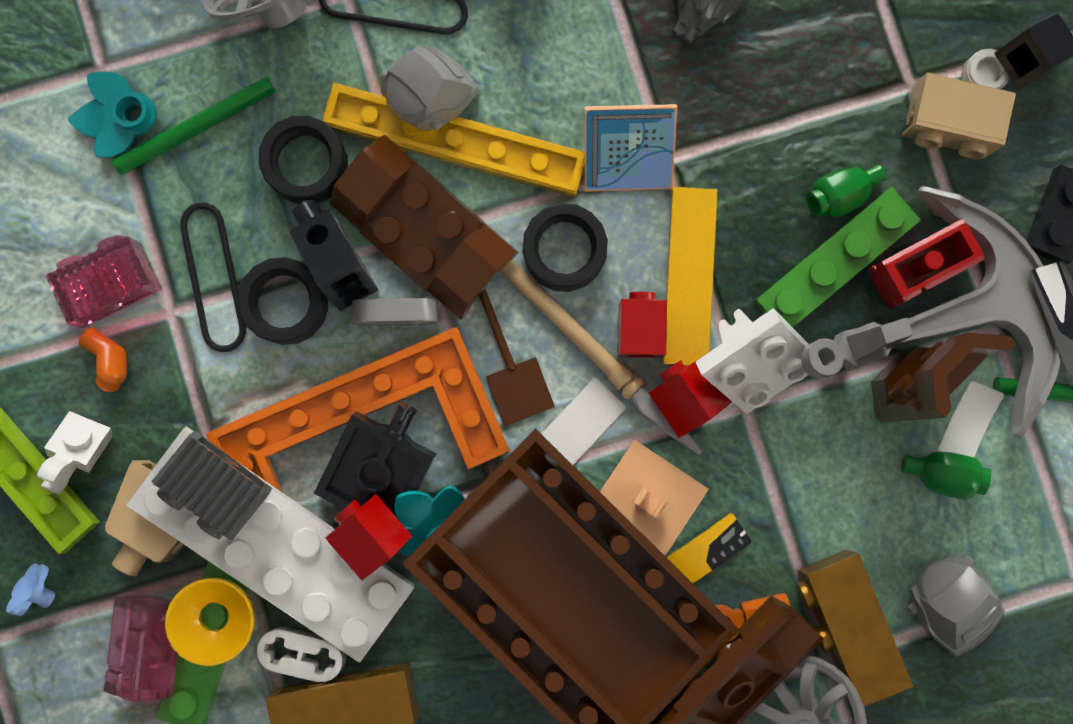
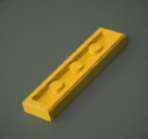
(690, 274)

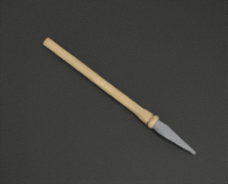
(616, 372)

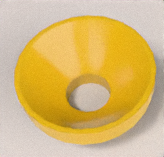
(193, 638)

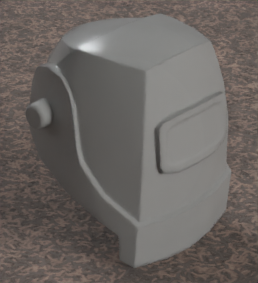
(427, 88)
(955, 604)

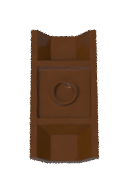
(420, 225)
(922, 378)
(746, 669)

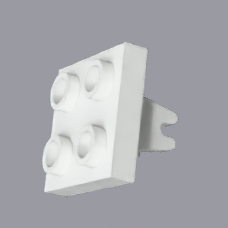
(754, 359)

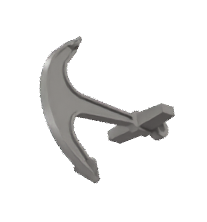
(1002, 299)

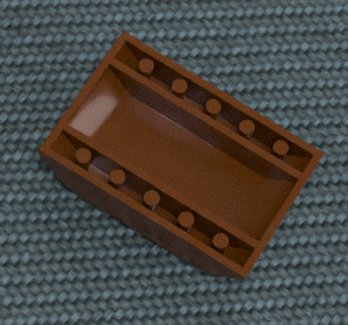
(569, 592)

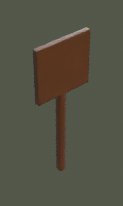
(520, 387)

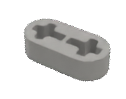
(394, 311)

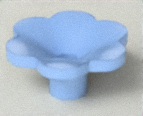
(30, 590)

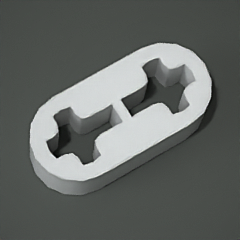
(298, 664)

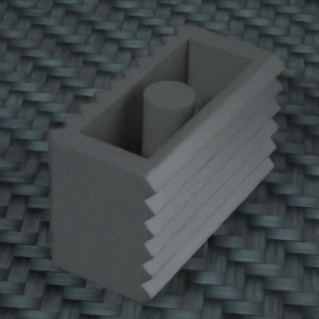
(210, 487)

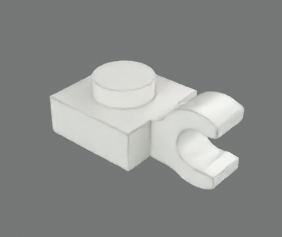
(73, 445)

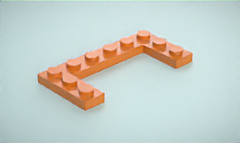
(434, 363)

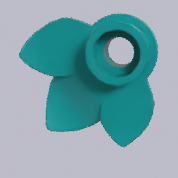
(109, 114)
(424, 514)

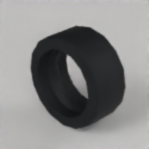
(280, 136)
(569, 214)
(248, 301)

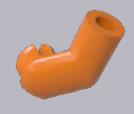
(110, 359)

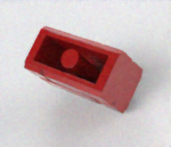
(926, 264)

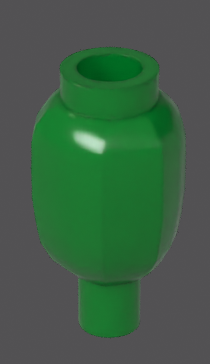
(843, 190)
(949, 474)

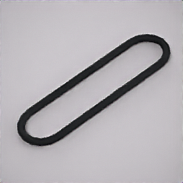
(401, 24)
(194, 280)

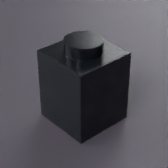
(1037, 51)

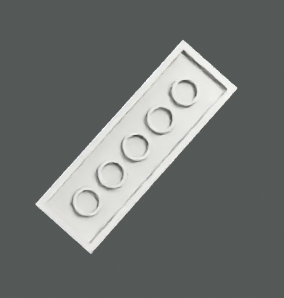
(289, 564)

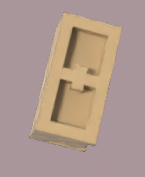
(958, 116)

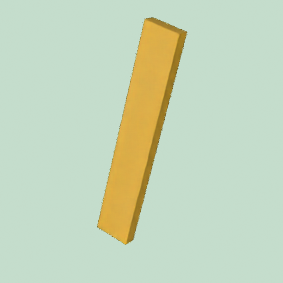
(459, 142)

